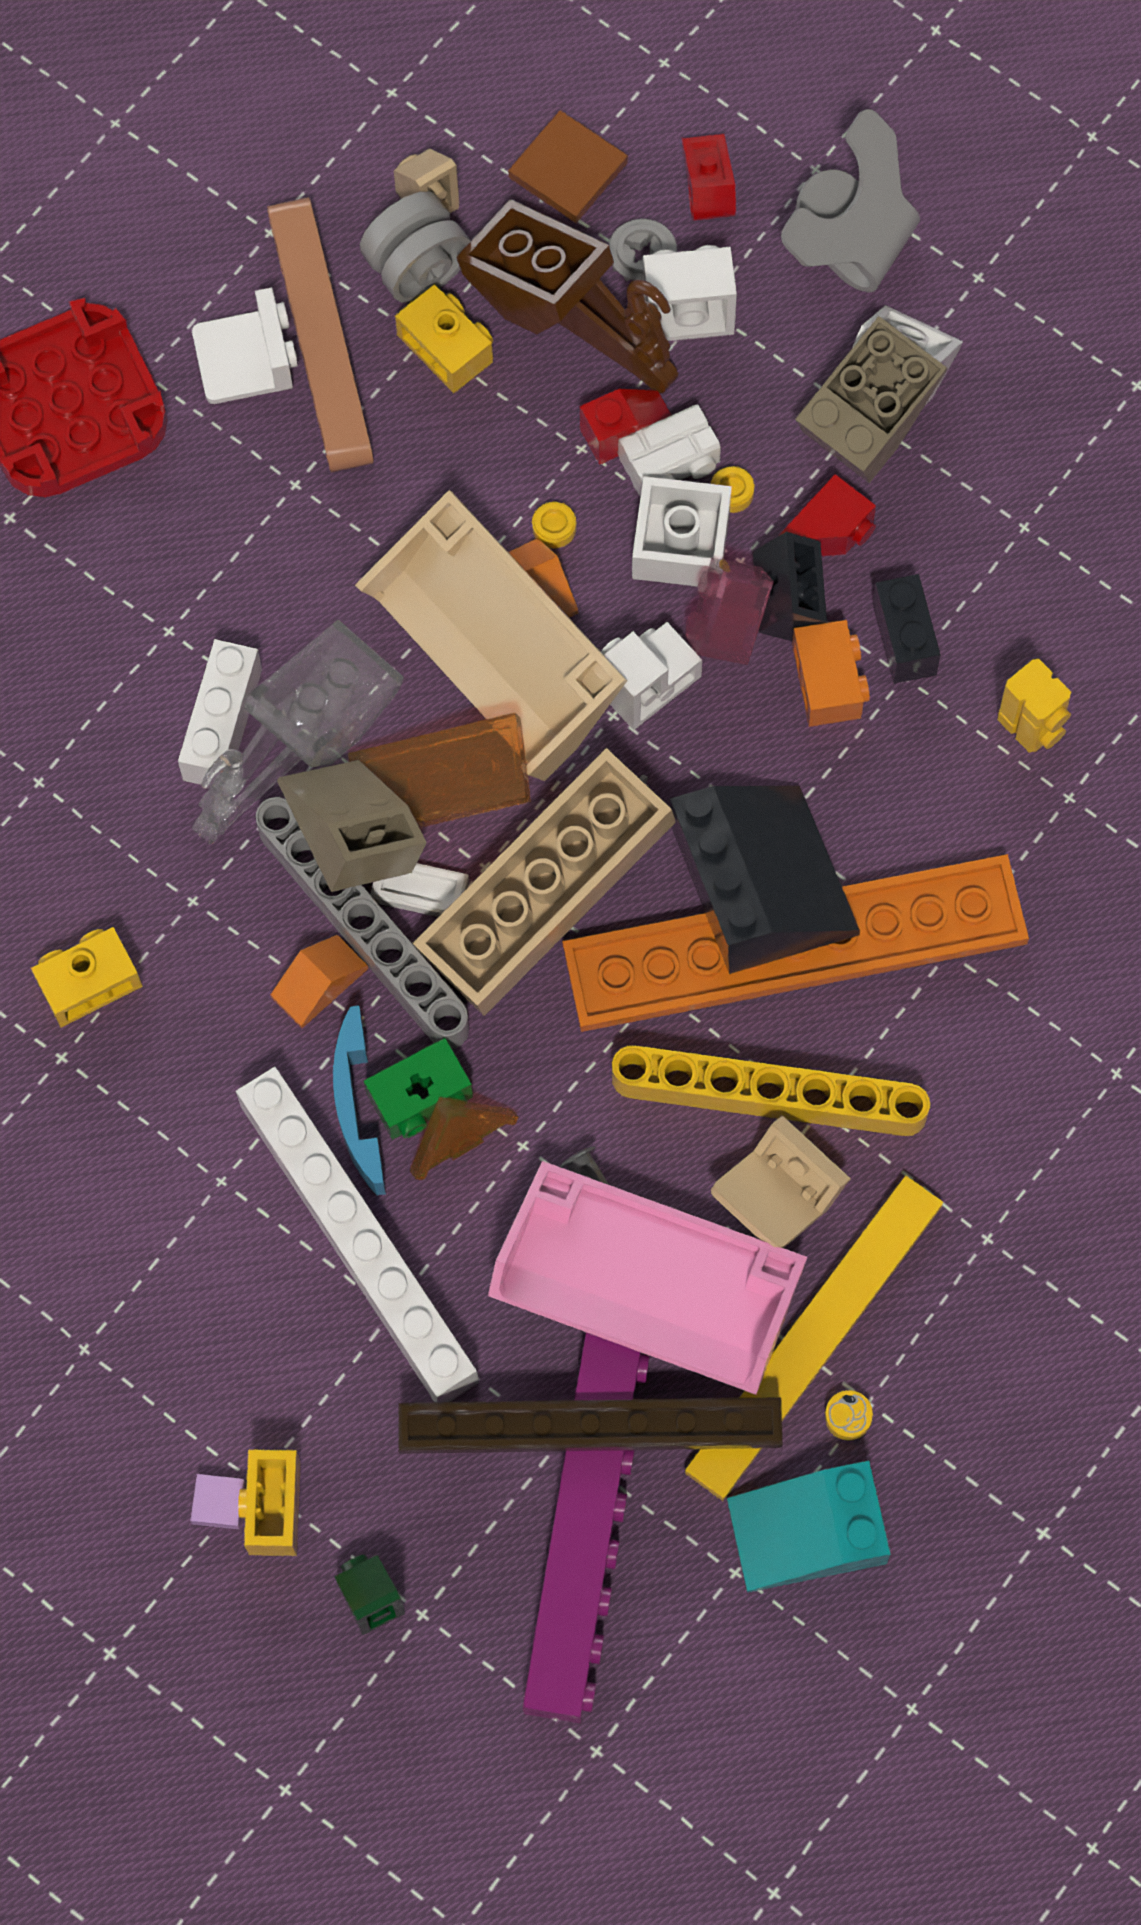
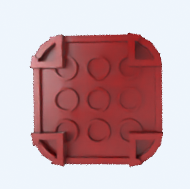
(75, 401)

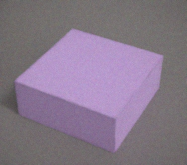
(216, 1501)

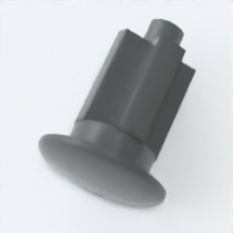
(584, 1164)

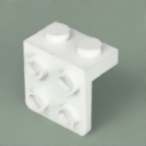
(245, 352)

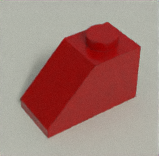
(618, 416)
(836, 518)

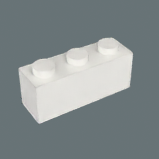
(219, 708)

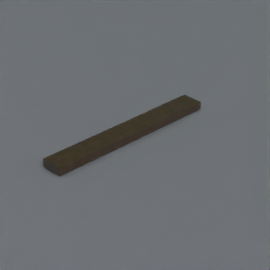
(590, 1425)

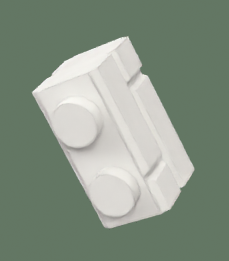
(671, 448)

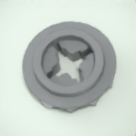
(636, 235)

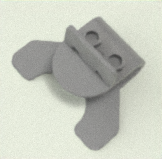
(850, 222)

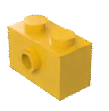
(445, 337)
(86, 976)
(271, 1502)

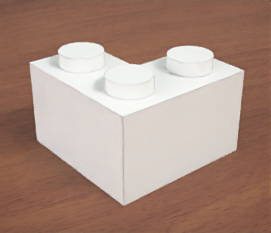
(656, 671)

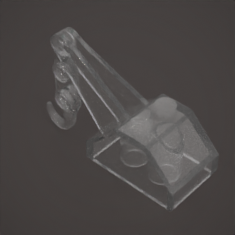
(314, 706)

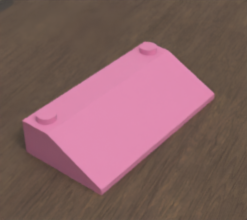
(647, 1277)

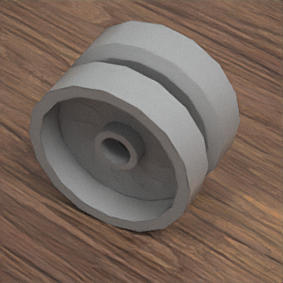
(414, 245)

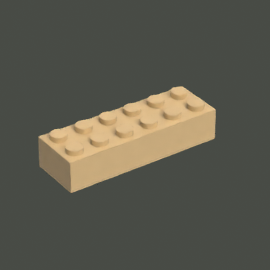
(545, 881)

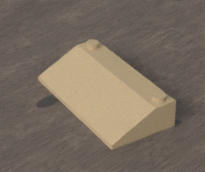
(495, 632)

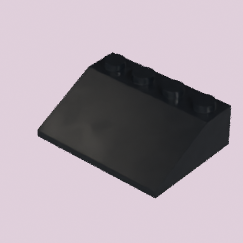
(761, 872)

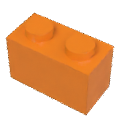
(829, 673)

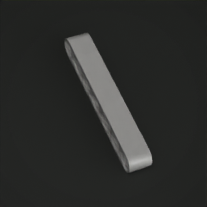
(367, 942)

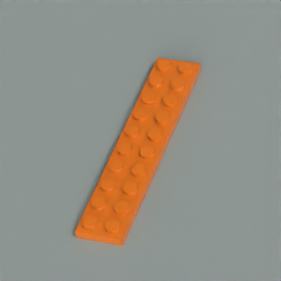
(901, 925)

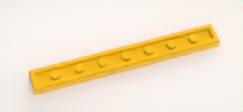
(827, 1321)

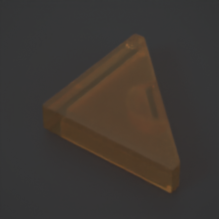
(455, 1130)

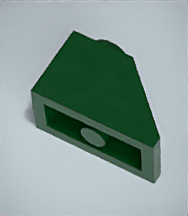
(369, 1593)

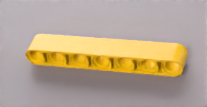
(791, 1080)

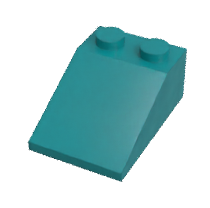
(809, 1527)

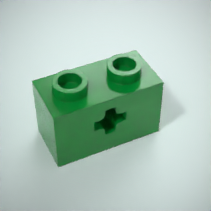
(433, 1071)

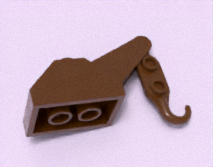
(551, 274)

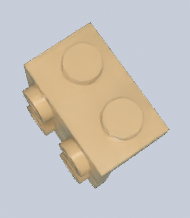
(781, 1185)

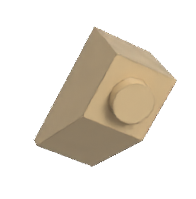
(429, 173)

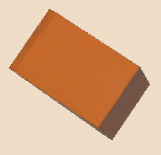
(547, 572)
(317, 979)

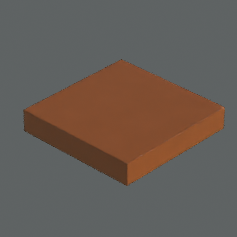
(568, 166)

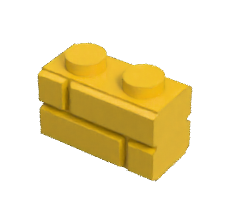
(1035, 706)

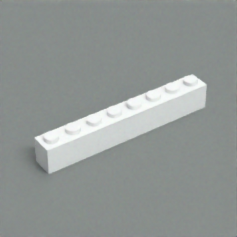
(357, 1237)

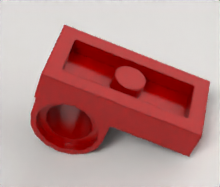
(709, 177)

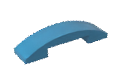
(351, 1051)

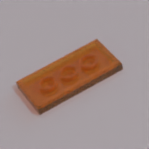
(455, 769)

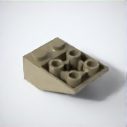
(872, 399)
(353, 824)

